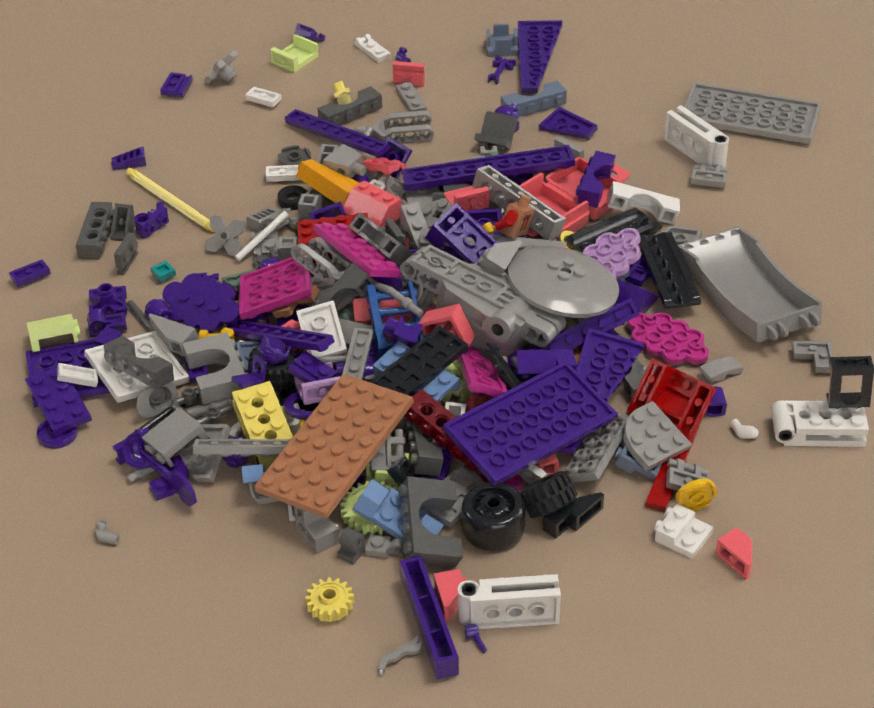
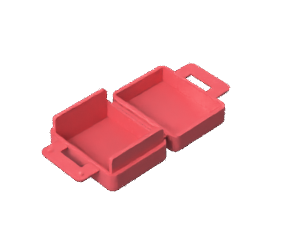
(560, 194)

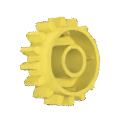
(329, 600)

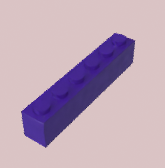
(429, 618)

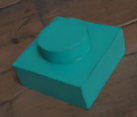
(163, 271)

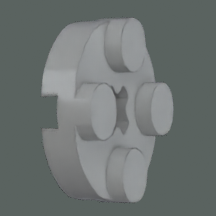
(433, 209)

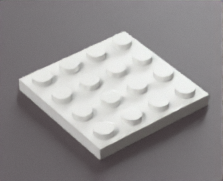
(124, 386)

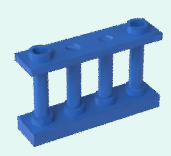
(377, 313)

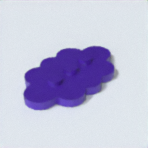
(202, 302)

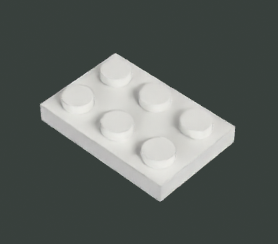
(323, 319)

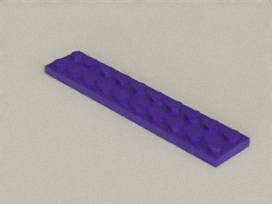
(506, 164)

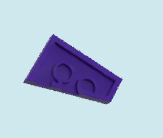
(568, 123)

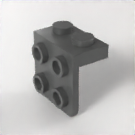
(497, 130)

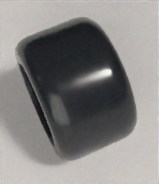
(493, 516)

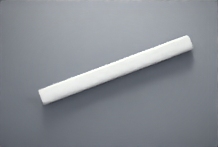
(251, 245)

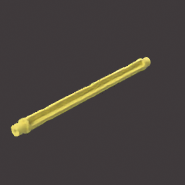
(169, 198)

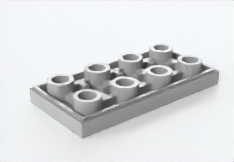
(595, 452)

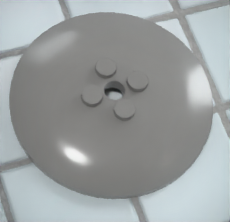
(563, 281)

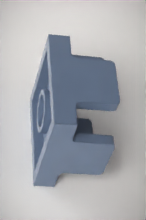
(501, 42)

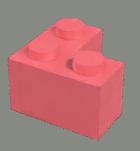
(450, 318)

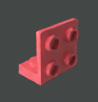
(469, 198)

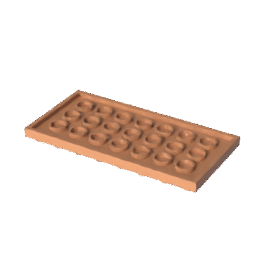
(334, 445)

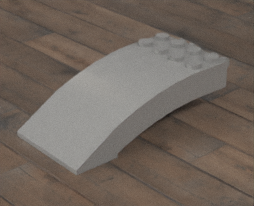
(749, 285)

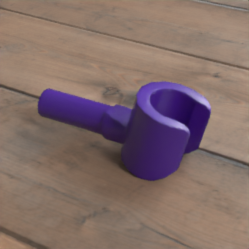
(473, 632)

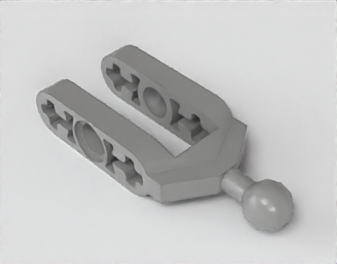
(384, 128)
(322, 259)

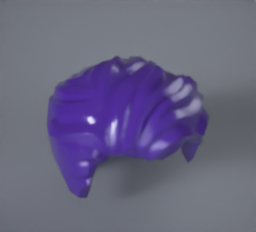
(273, 350)

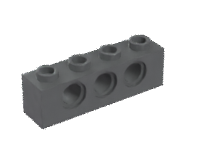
(95, 230)

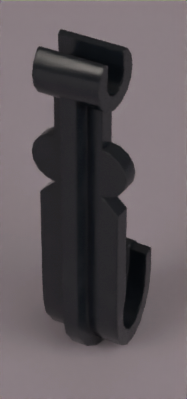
(500, 365)

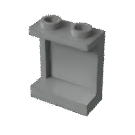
(172, 435)

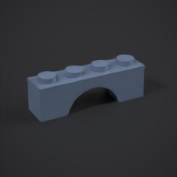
(552, 96)

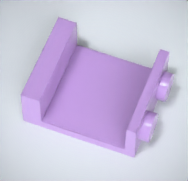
(315, 391)

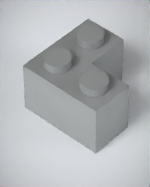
(318, 531)

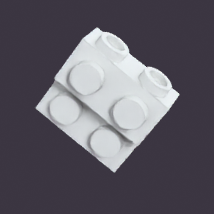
(682, 531)

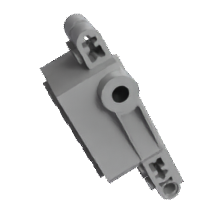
(486, 299)

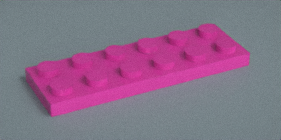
(357, 250)
(480, 373)

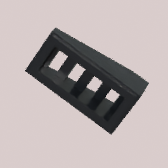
(400, 470)

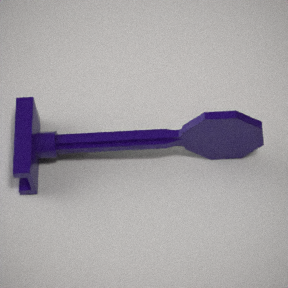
(177, 479)

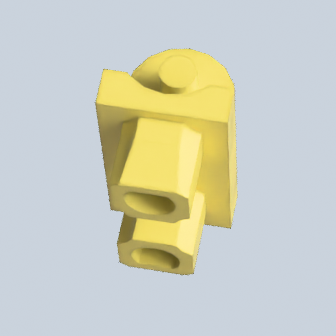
(341, 93)

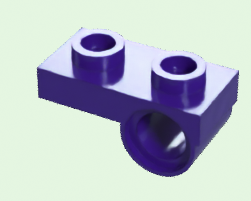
(149, 223)
(98, 321)

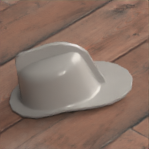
(153, 402)

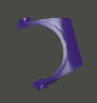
(131, 451)

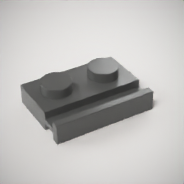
(126, 253)

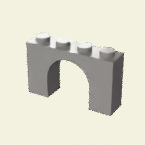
(215, 350)

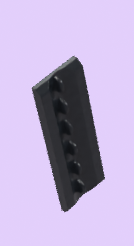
(629, 219)
(669, 271)

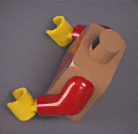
(515, 219)

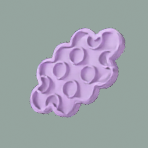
(616, 250)

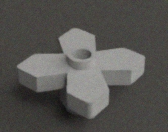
(223, 69)
(226, 235)

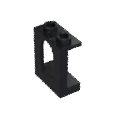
(849, 367)

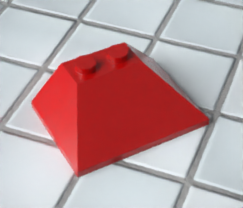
(676, 394)

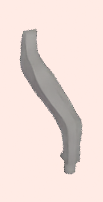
(409, 648)

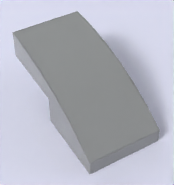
(719, 368)

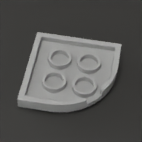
(653, 436)

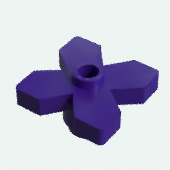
(108, 298)

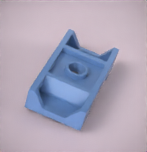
(436, 388)

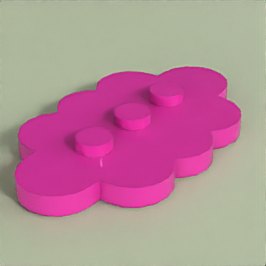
(668, 339)

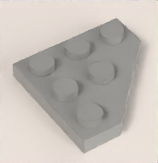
(204, 468)

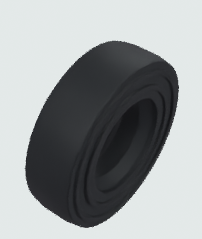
(292, 190)

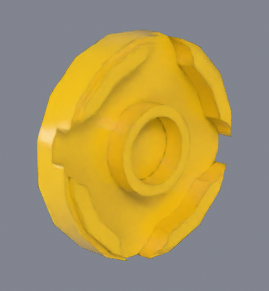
(696, 494)

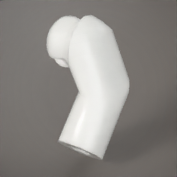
(744, 431)

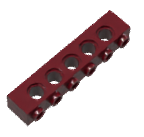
(429, 424)

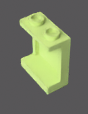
(295, 55)
(52, 327)

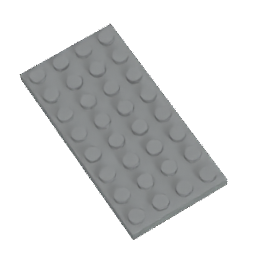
(754, 112)

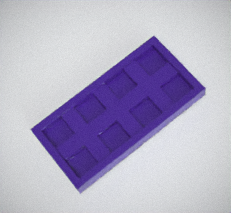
(58, 401)

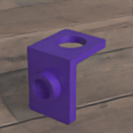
(253, 378)

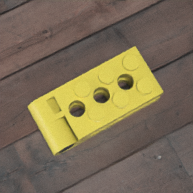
(260, 417)

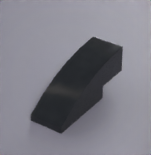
(573, 514)

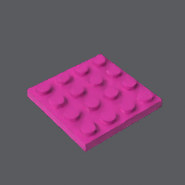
(273, 287)

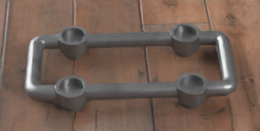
(212, 415)

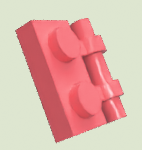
(383, 165)

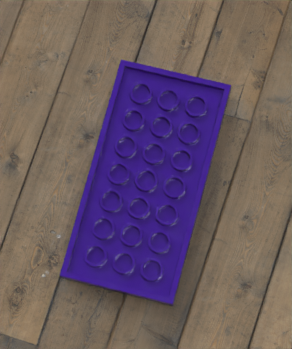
(529, 422)

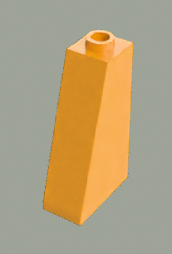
(326, 180)

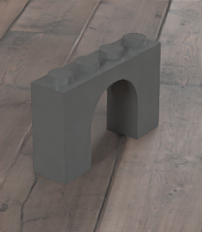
(433, 494)

